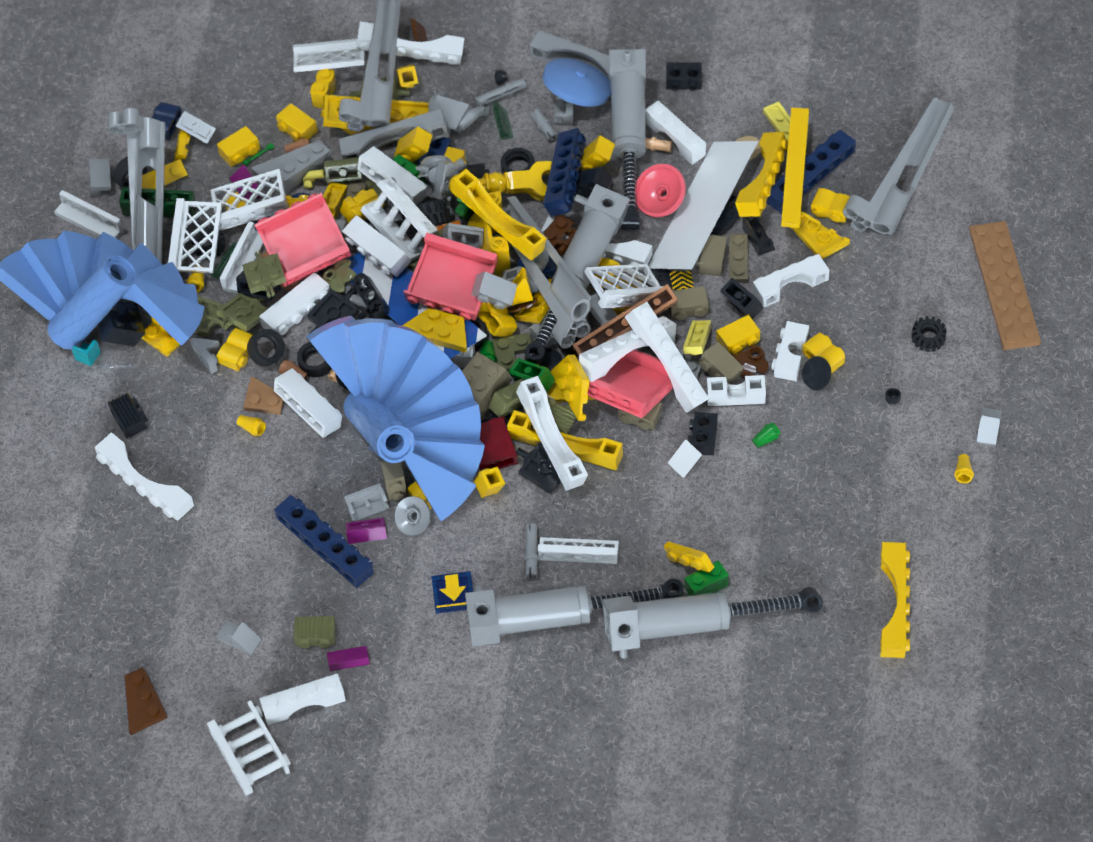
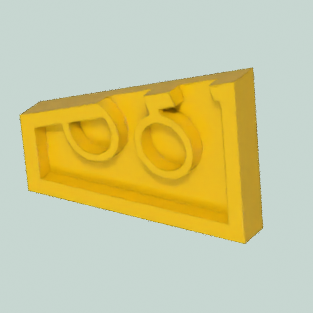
(819, 238)
(536, 312)

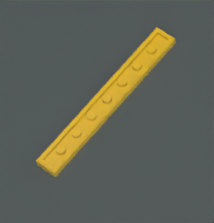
(795, 167)

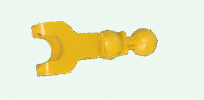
(517, 181)

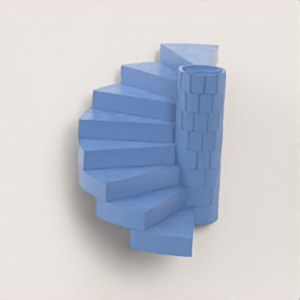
(83, 278)
(407, 404)

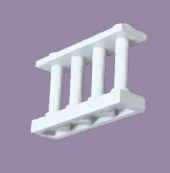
(388, 228)
(237, 764)

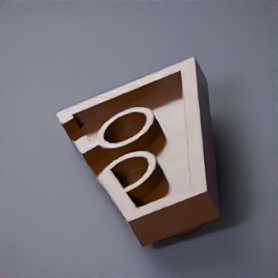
(142, 702)

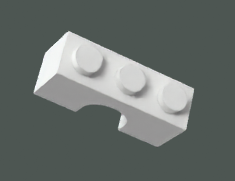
(787, 364)
(749, 392)

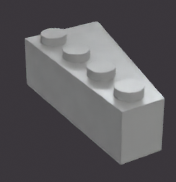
(294, 165)

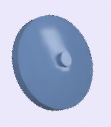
(577, 82)

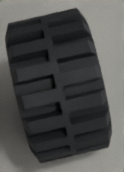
(435, 212)

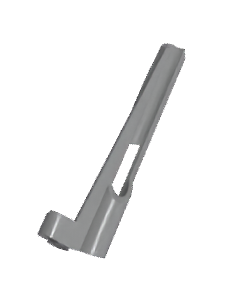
(376, 94)
(144, 149)
(889, 202)
(565, 295)

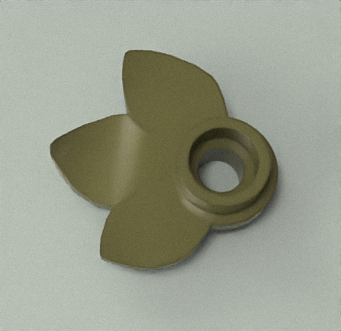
(341, 274)

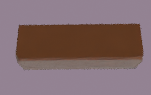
(418, 31)

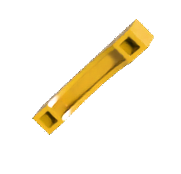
(754, 196)
(521, 236)
(595, 451)
(893, 635)

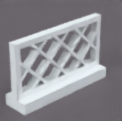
(327, 55)
(251, 210)
(179, 232)
(628, 295)

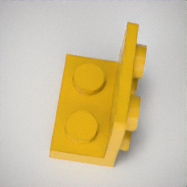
(160, 338)

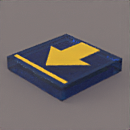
(450, 591)

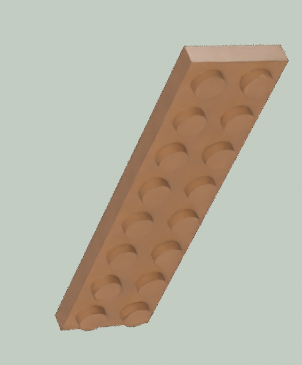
(1004, 285)

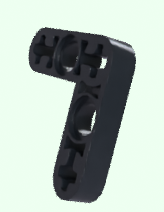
(374, 303)

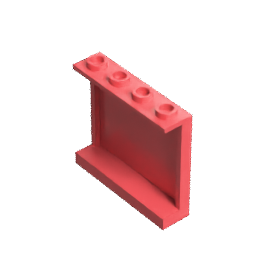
(303, 238)
(447, 276)
(633, 384)

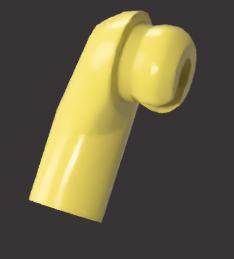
(311, 176)

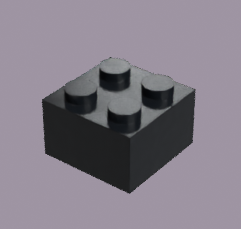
(122, 325)

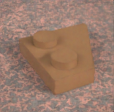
(262, 398)

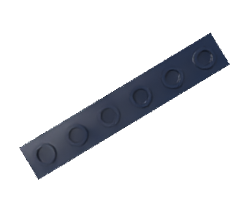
(817, 166)
(564, 172)
(355, 573)

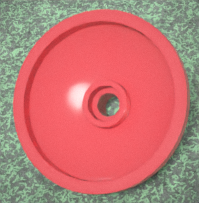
(653, 184)

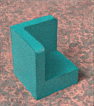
(86, 353)

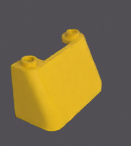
(493, 244)

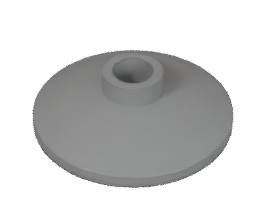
(405, 516)

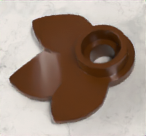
(515, 308)
(751, 363)

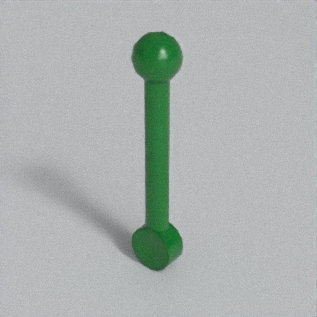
(270, 146)

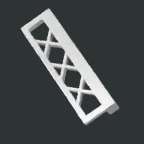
(91, 219)
(243, 253)
(578, 553)

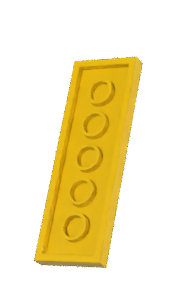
(399, 111)

